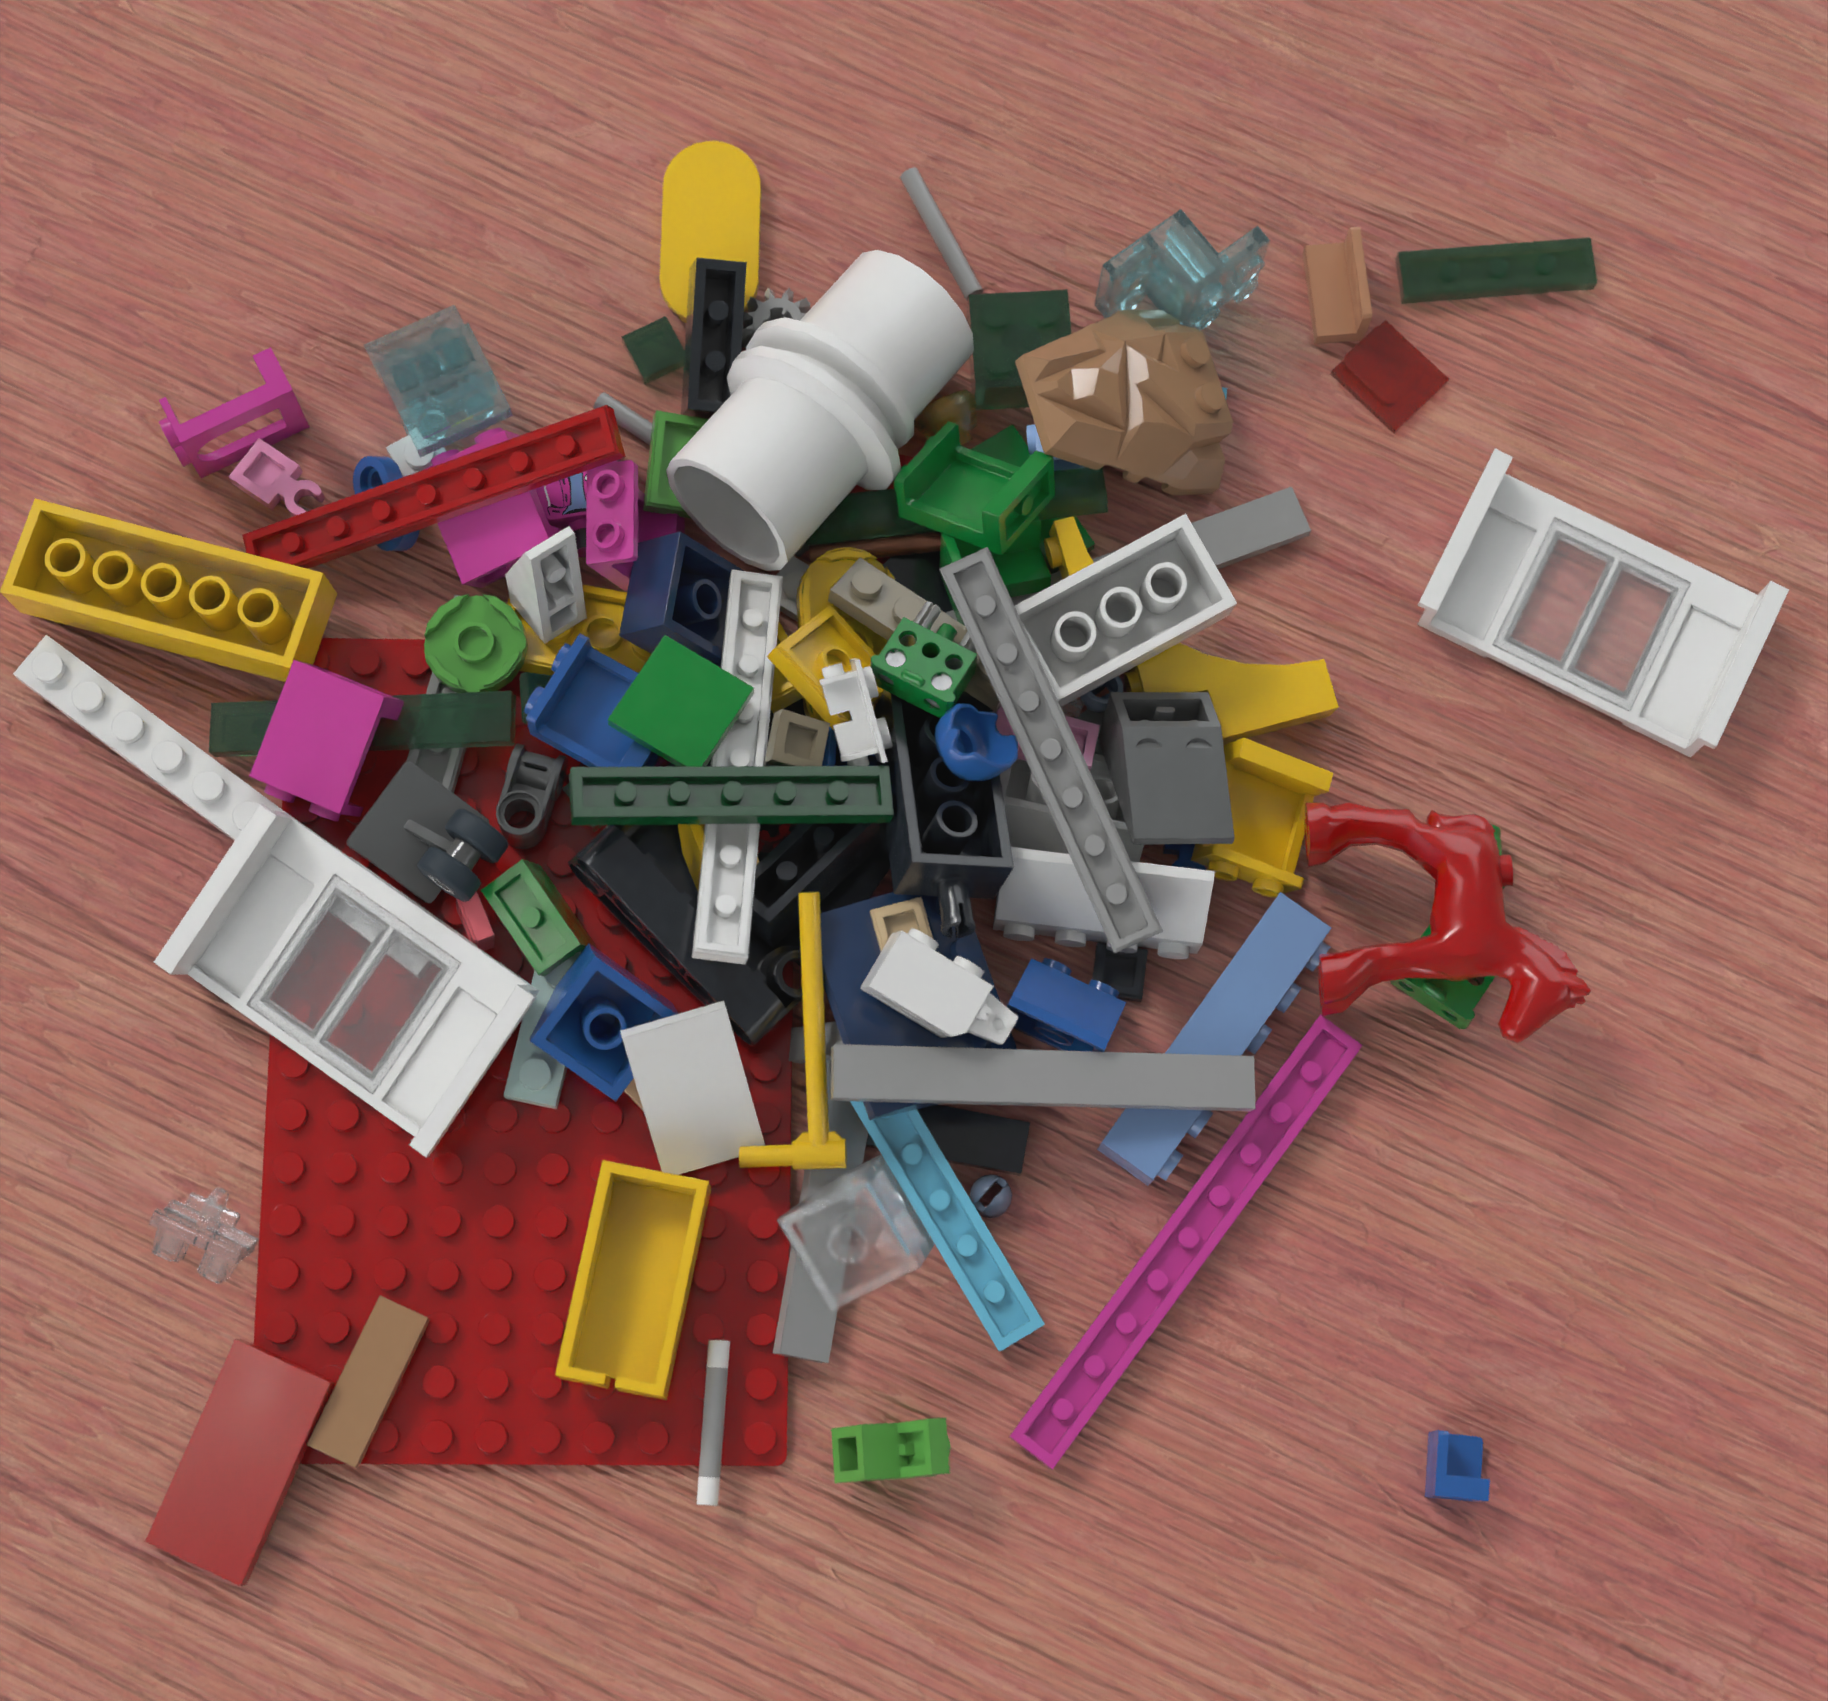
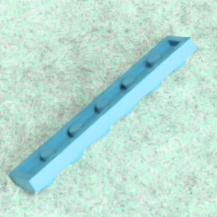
(954, 1225)

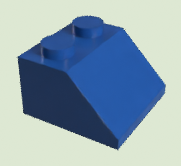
(1063, 1009)
(589, 1012)

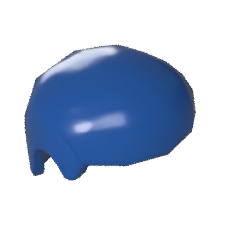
(973, 745)

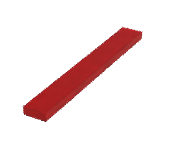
(442, 491)

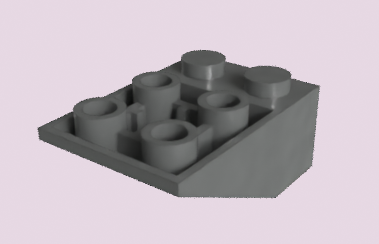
(1168, 767)

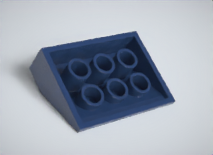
(847, 958)

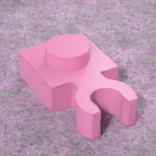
(272, 477)

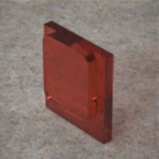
(1389, 376)

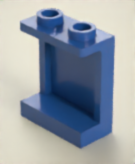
(576, 706)

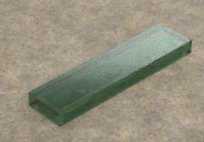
(1496, 270)

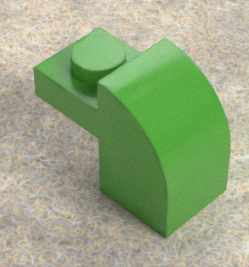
(890, 1451)

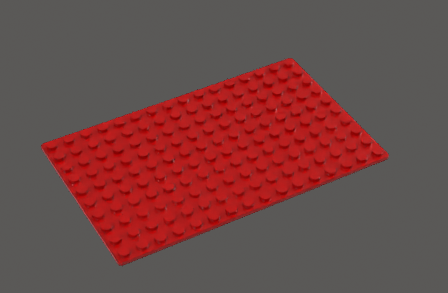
(502, 1206)

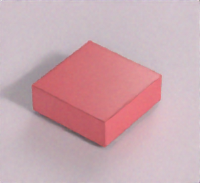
(476, 922)

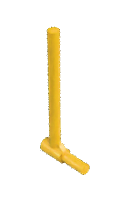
(818, 1146)

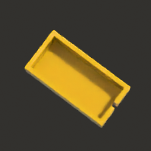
(634, 1280)

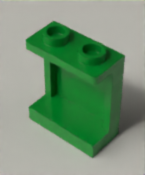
(972, 492)

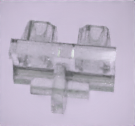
(207, 1226)

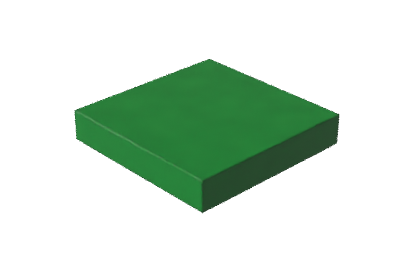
(680, 705)

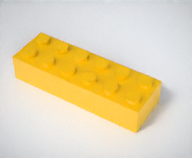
(167, 591)

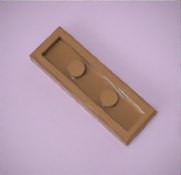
(368, 1382)

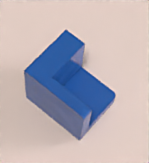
(1455, 1467)

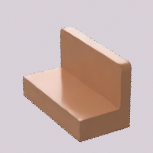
(1338, 289)

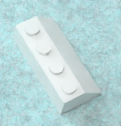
(1050, 900)

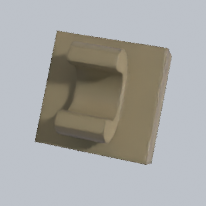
(796, 740)

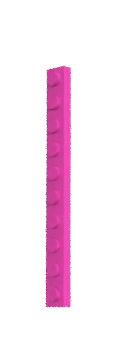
(1184, 1243)

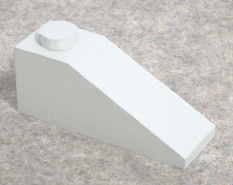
(548, 586)

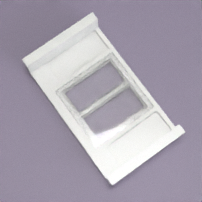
(1597, 612)
(349, 974)

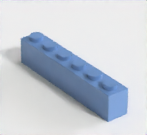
(1224, 1024)

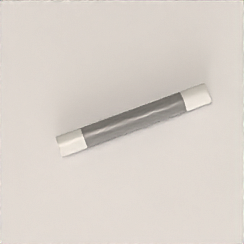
(713, 1423)

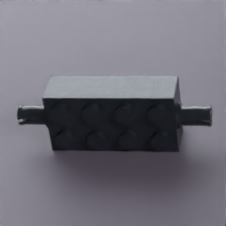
(944, 830)

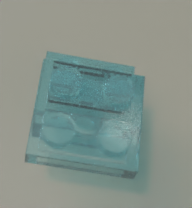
(1181, 272)
(438, 380)

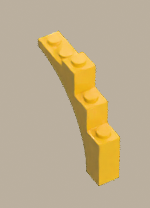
(1244, 696)

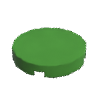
(475, 644)

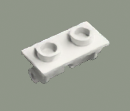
(853, 693)

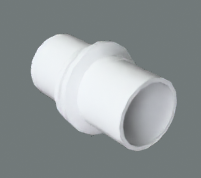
(820, 409)

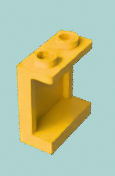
(1267, 817)

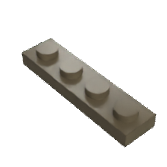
(883, 603)

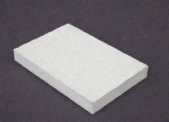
(692, 1088)

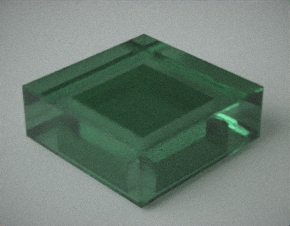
(654, 350)

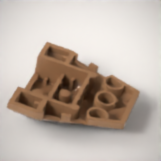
(1132, 398)

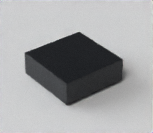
(1121, 971)

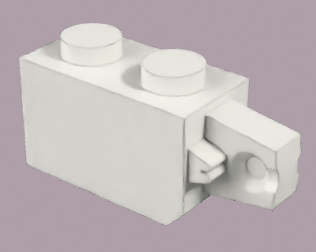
(936, 991)

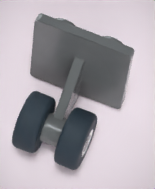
(426, 837)

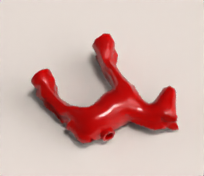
(1465, 920)

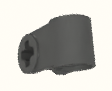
(531, 786)

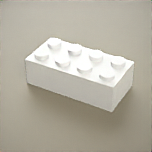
(1125, 609)

